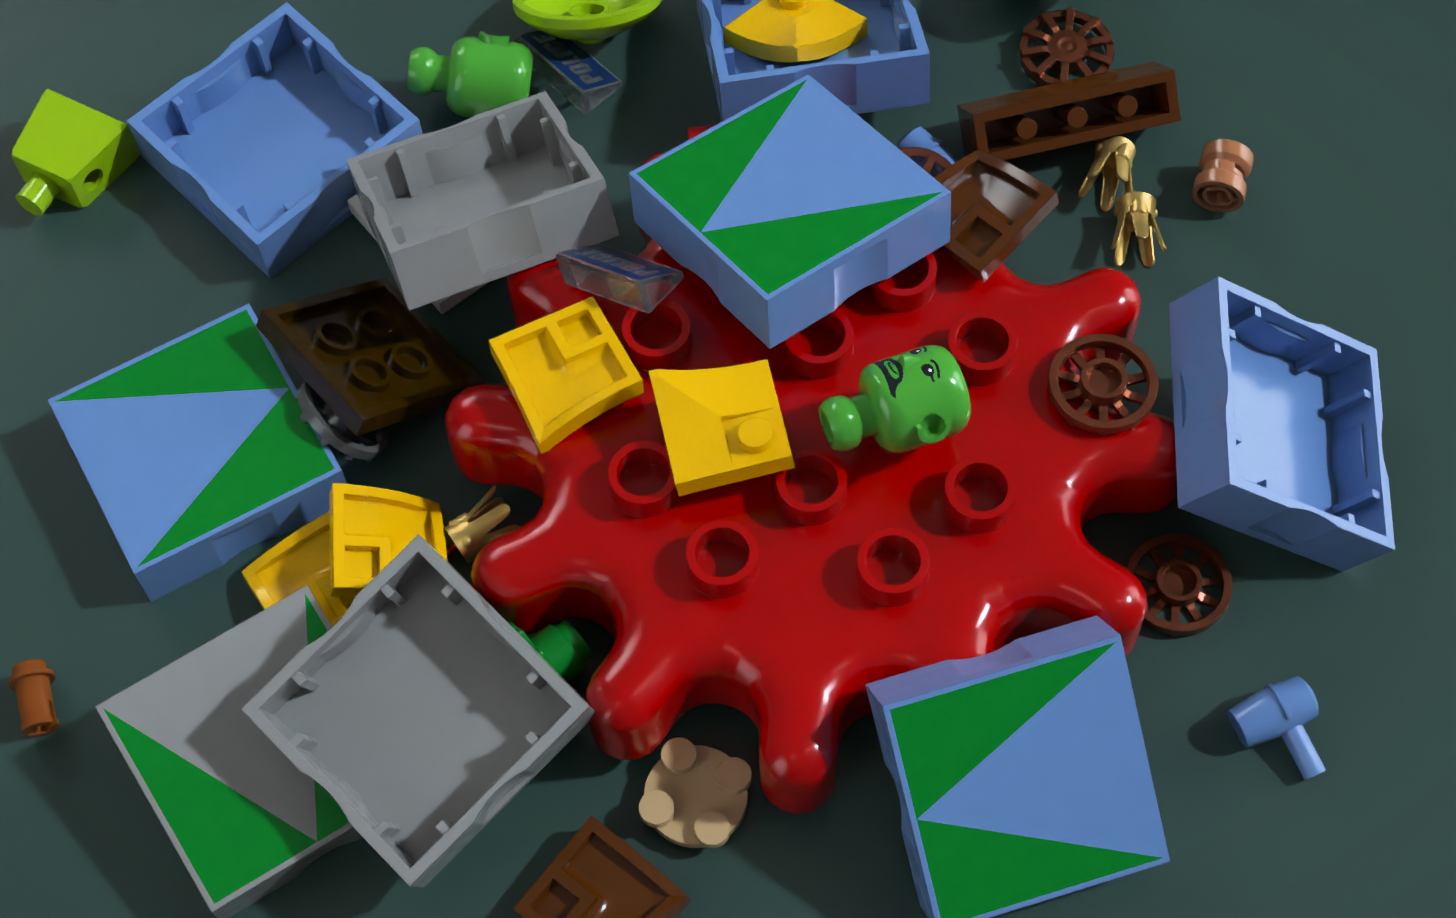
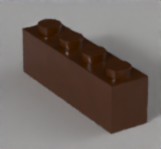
(1070, 111)

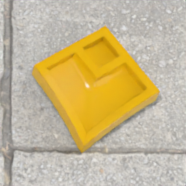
(795, 30)
(565, 370)
(721, 425)
(372, 528)
(296, 563)

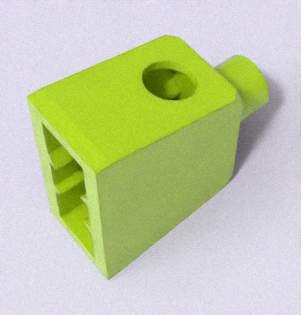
(69, 153)

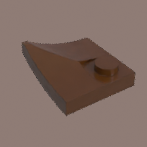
(991, 210)
(601, 879)

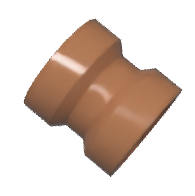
(1220, 184)

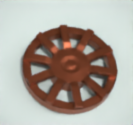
(1065, 48)
(1102, 384)
(1180, 583)

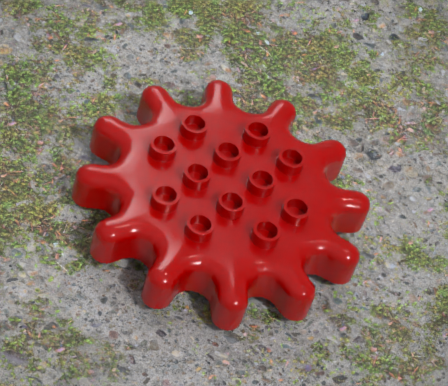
(855, 558)

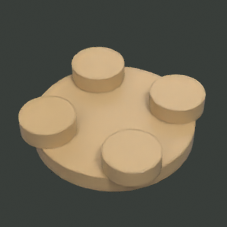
(695, 794)

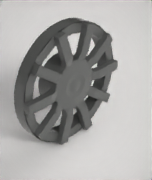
(335, 431)

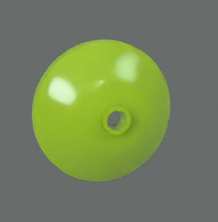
(583, 19)

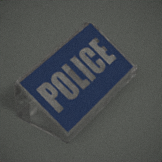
(570, 69)
(618, 275)

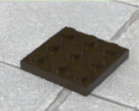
(368, 354)

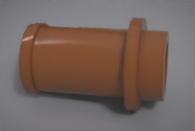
(34, 696)

